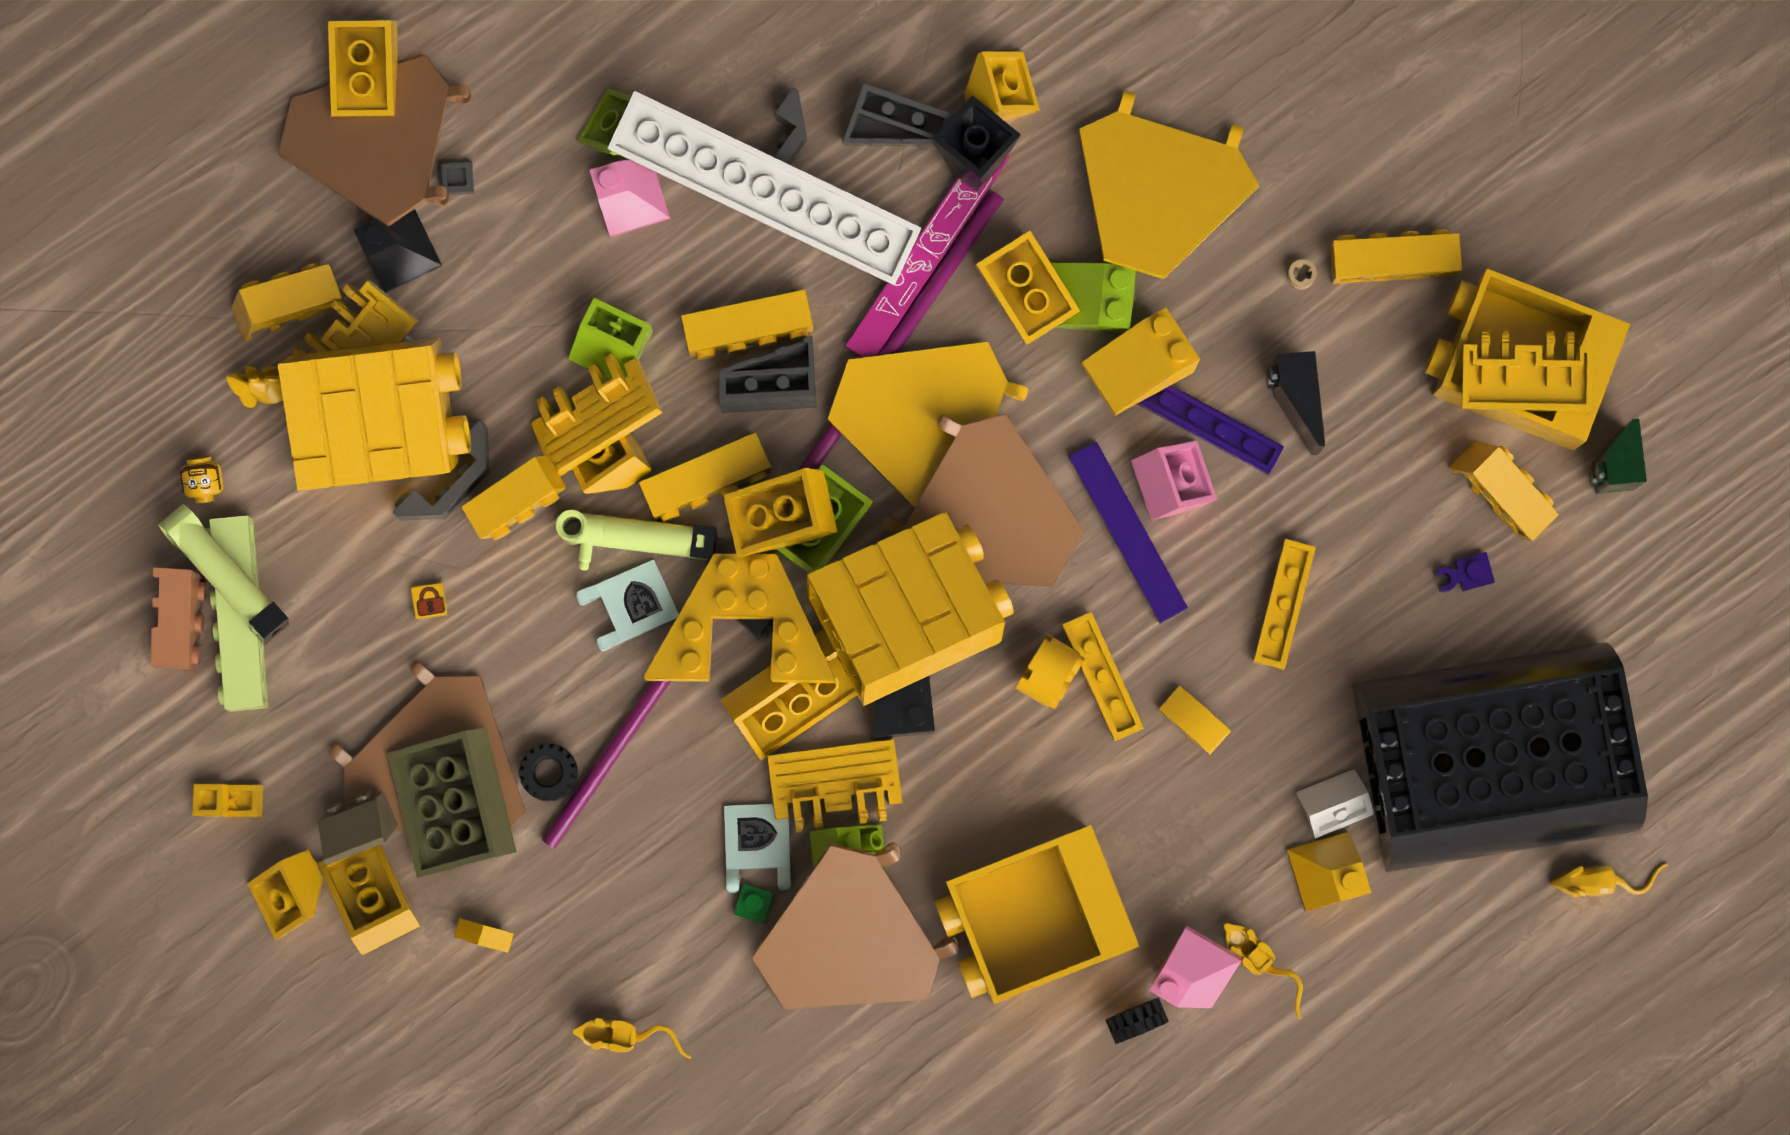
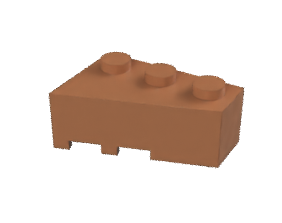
(177, 619)

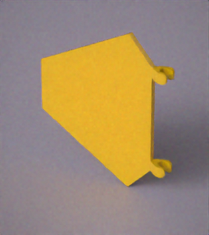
(1159, 188)
(895, 400)

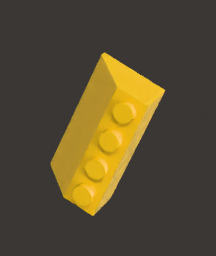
(780, 711)

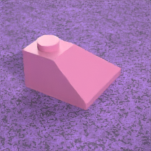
(628, 196)
(1194, 971)

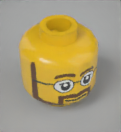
(201, 479)

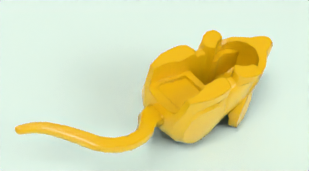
(257, 386)
(1596, 881)
(1257, 956)
(618, 1035)

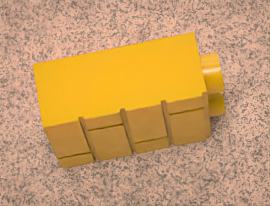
(1527, 312)
(373, 413)
(908, 606)
(1037, 916)

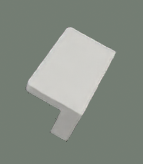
(1335, 803)

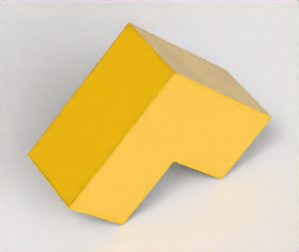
(483, 935)

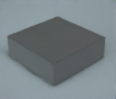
(457, 177)

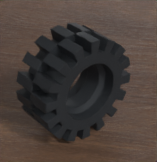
(1137, 1020)

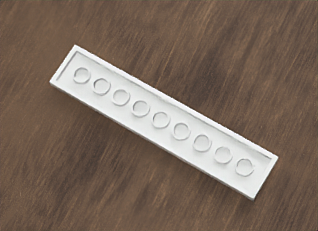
(764, 188)

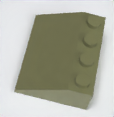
(451, 802)

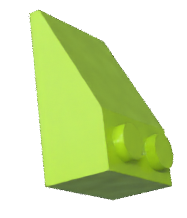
(1102, 295)

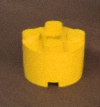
(1050, 672)

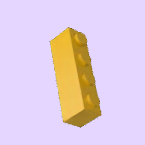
(1395, 257)
(747, 324)
(706, 477)

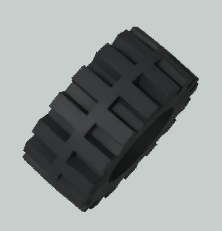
(534, 757)

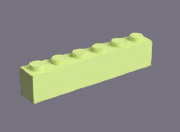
(241, 652)

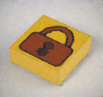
(429, 601)

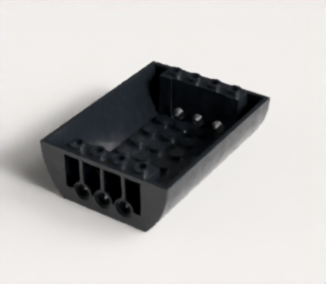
(1513, 795)

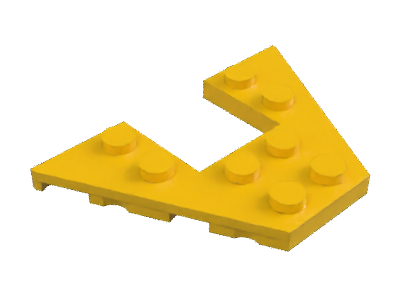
(742, 589)

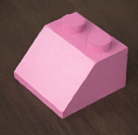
(1173, 479)

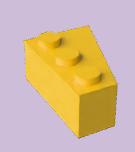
(284, 299)
(1506, 489)

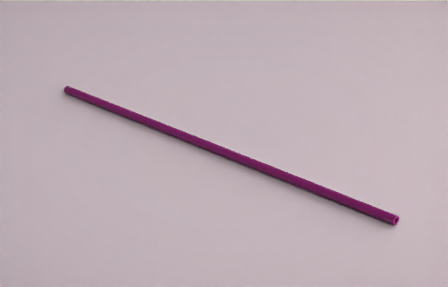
(812, 461)

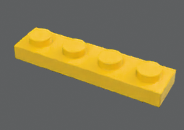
(1284, 604)
(1103, 677)

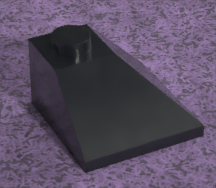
(975, 143)
(398, 251)

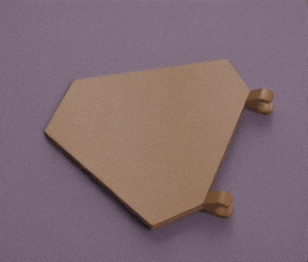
(376, 160)
(1006, 500)
(437, 711)
(849, 937)

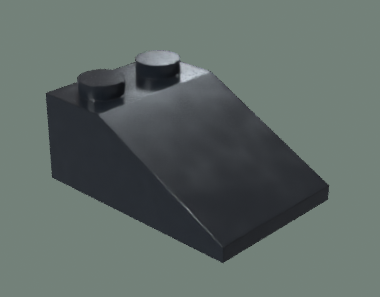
(1298, 394)

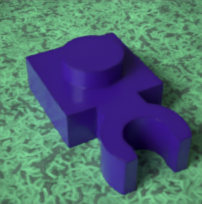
(1470, 573)

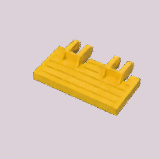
(378, 323)
(1527, 379)
(601, 416)
(834, 777)

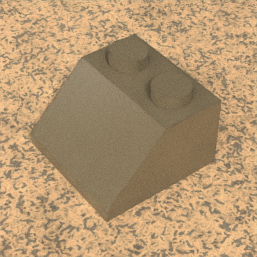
(355, 826)

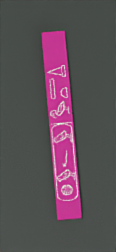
(920, 265)

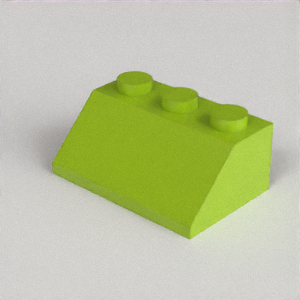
(848, 509)

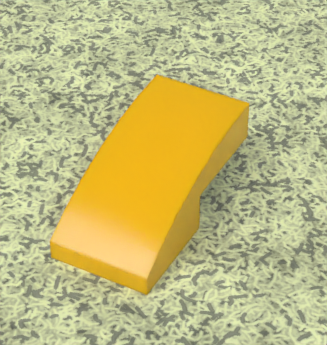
(1194, 720)
(227, 800)

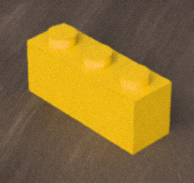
(514, 498)

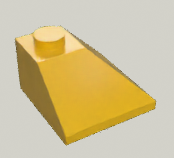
(1003, 84)
(613, 467)
(1328, 871)
(288, 893)

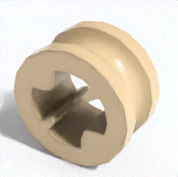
(1297, 266)

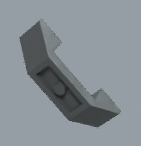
(790, 115)
(415, 507)

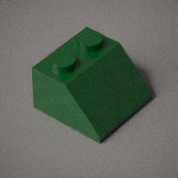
(1621, 462)

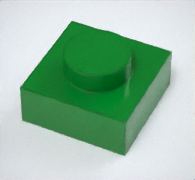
(754, 904)

